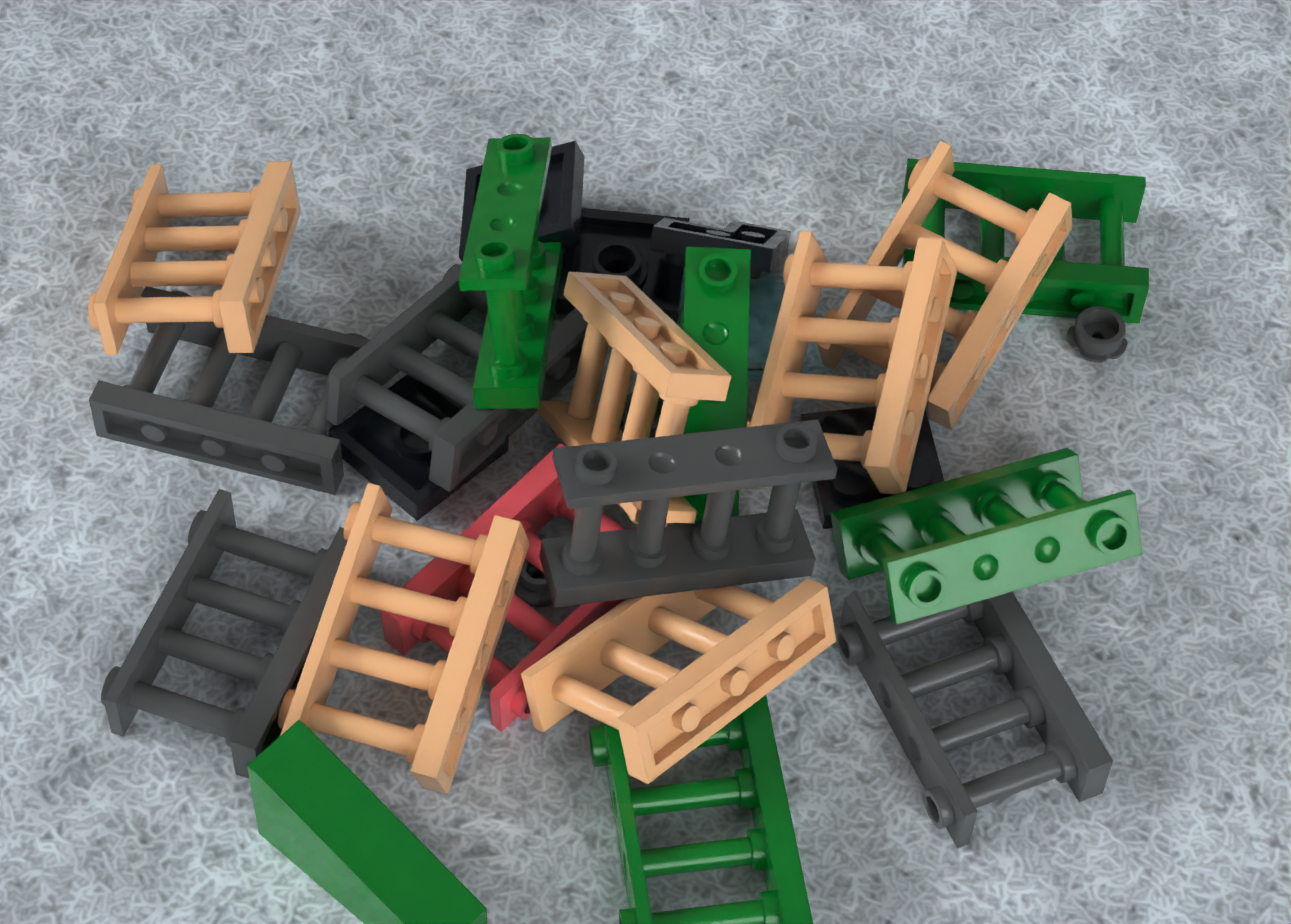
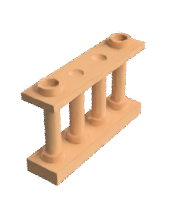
(246, 276)
(1006, 282)
(911, 339)
(643, 341)
(451, 684)
(686, 702)

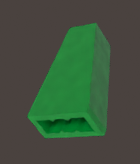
(349, 839)

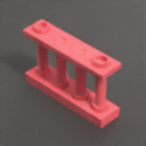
(534, 503)

